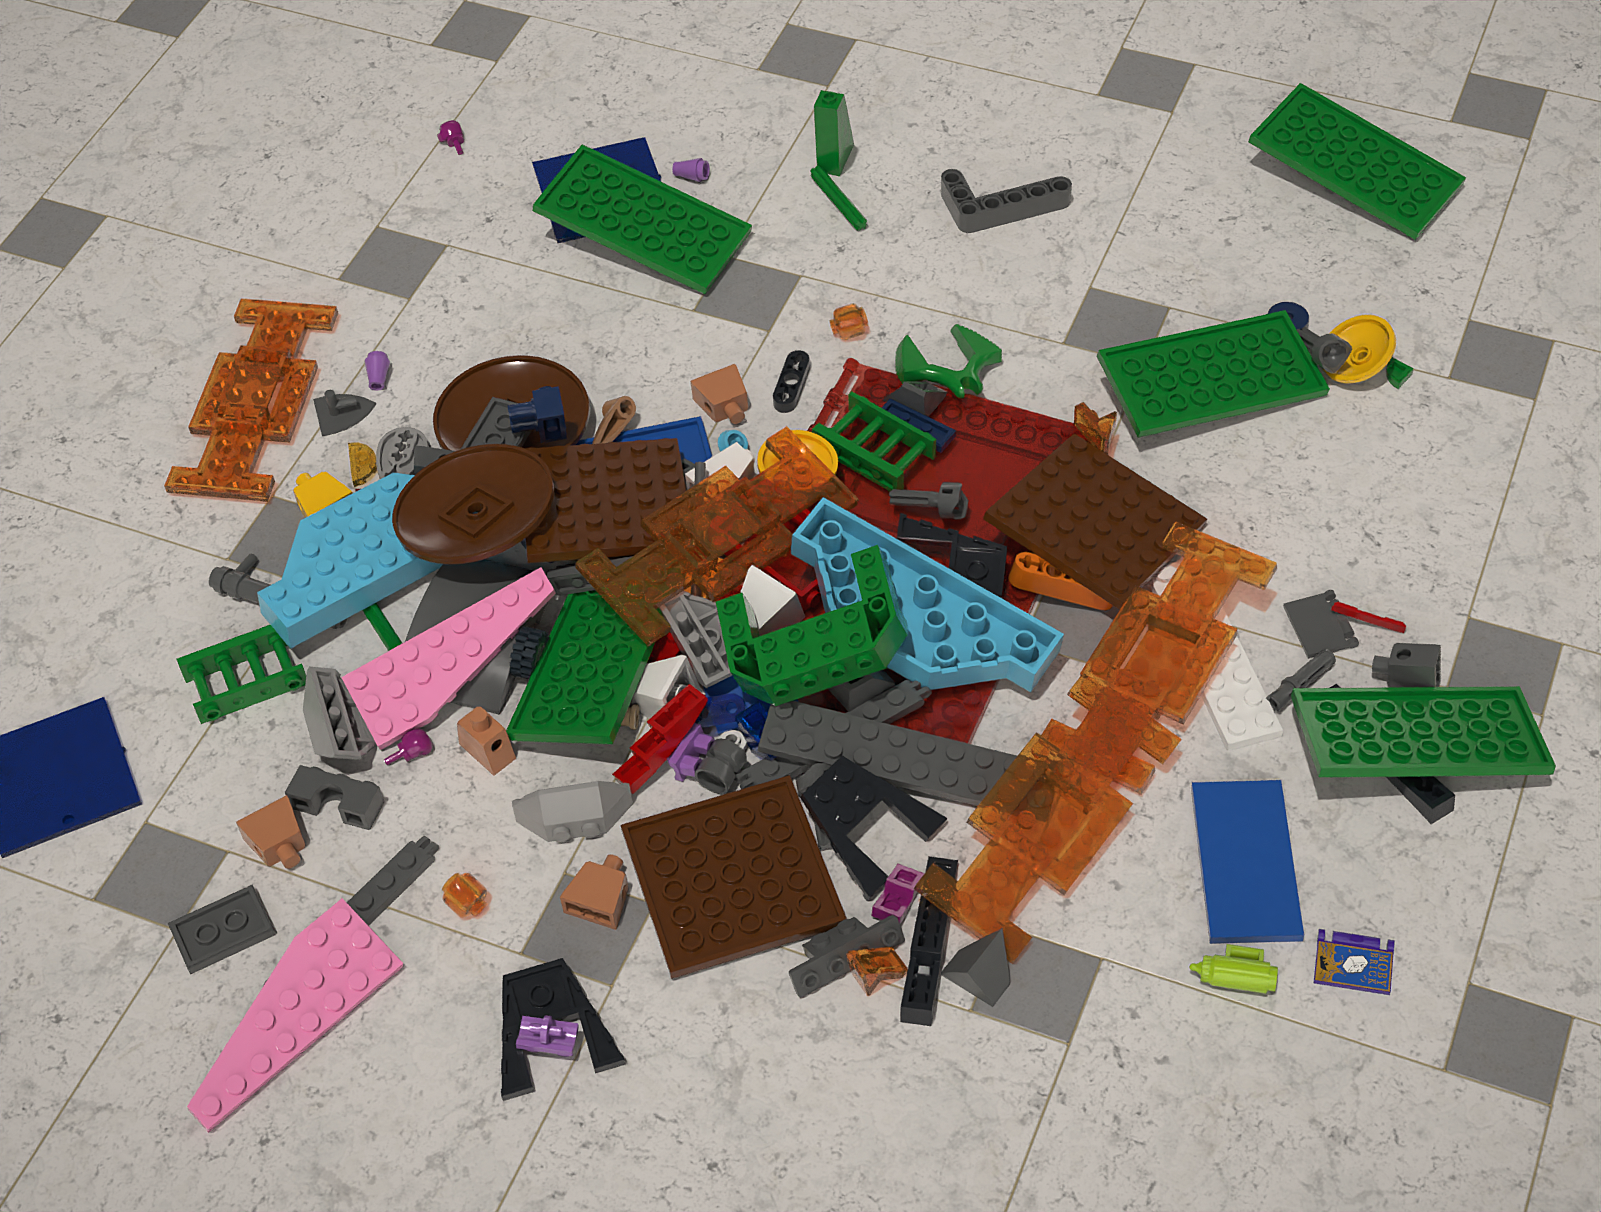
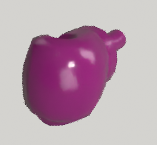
(452, 134)
(412, 745)

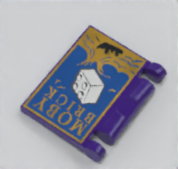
(1354, 962)

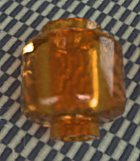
(849, 321)
(464, 895)

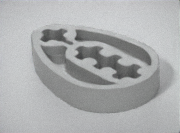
(388, 449)

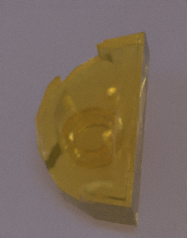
(361, 462)

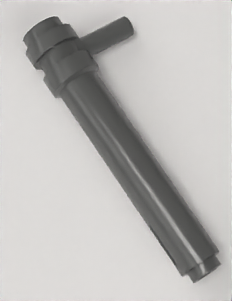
(240, 585)

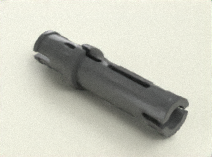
(1301, 678)

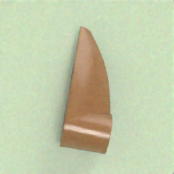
(616, 416)

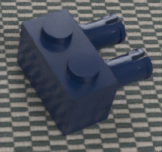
(541, 414)

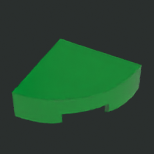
(1398, 372)

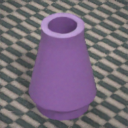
(692, 169)
(377, 368)

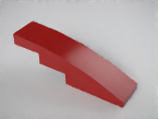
(666, 733)

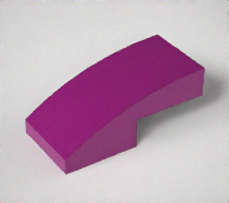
(898, 893)

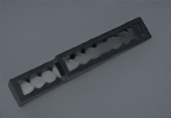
(1425, 794)
(926, 956)

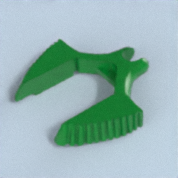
(977, 349)

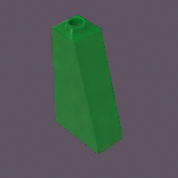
(832, 132)

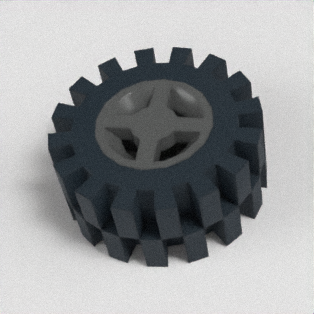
(527, 651)

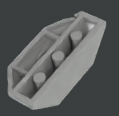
(698, 636)
(333, 717)
(573, 810)

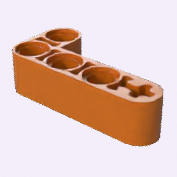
(1039, 576)

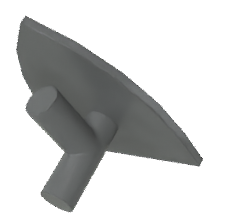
(341, 411)

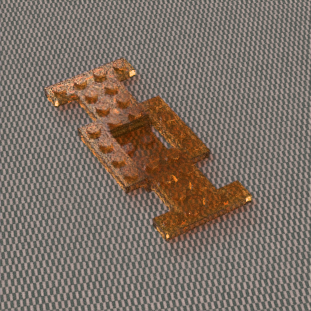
(238, 397)
(706, 524)
(1181, 639)
(1068, 826)

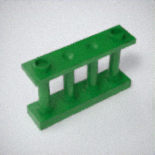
(871, 463)
(233, 652)

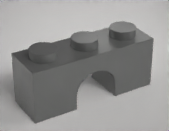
(315, 787)

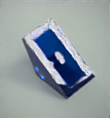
(751, 725)

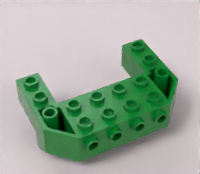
(819, 649)

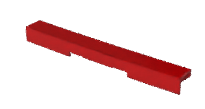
(1353, 612)

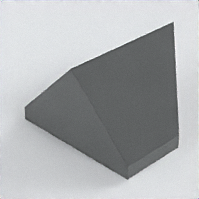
(918, 396)
(981, 968)

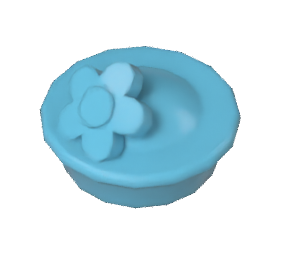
(730, 437)

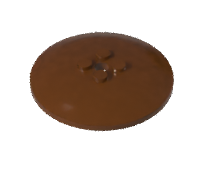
(511, 380)
(499, 481)

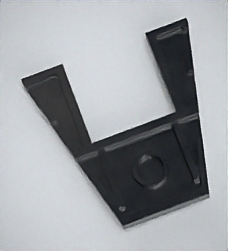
(970, 557)
(845, 798)
(552, 992)

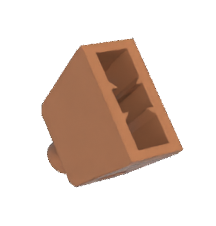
(721, 394)
(478, 733)
(273, 833)
(597, 892)

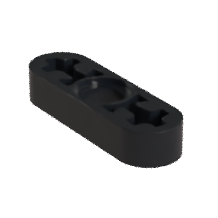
(793, 390)

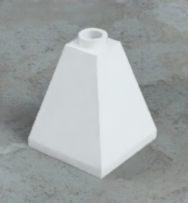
(772, 602)
(661, 683)

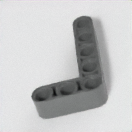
(1004, 206)

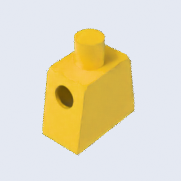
(318, 492)

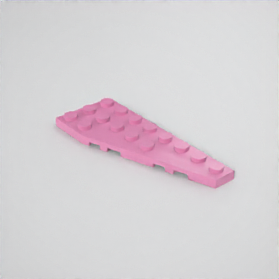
(423, 674)
(310, 990)

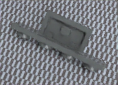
(829, 950)

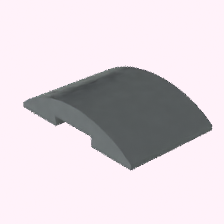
(456, 589)

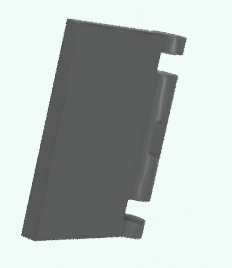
(1319, 625)

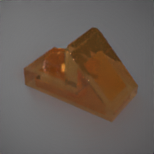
(1095, 429)
(874, 965)

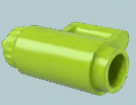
(1239, 969)

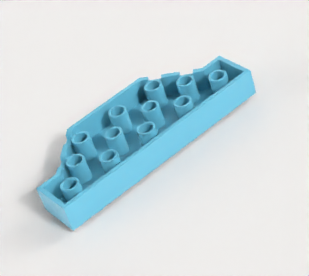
(342, 563)
(953, 625)

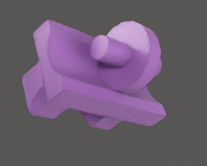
(686, 756)
(547, 1036)

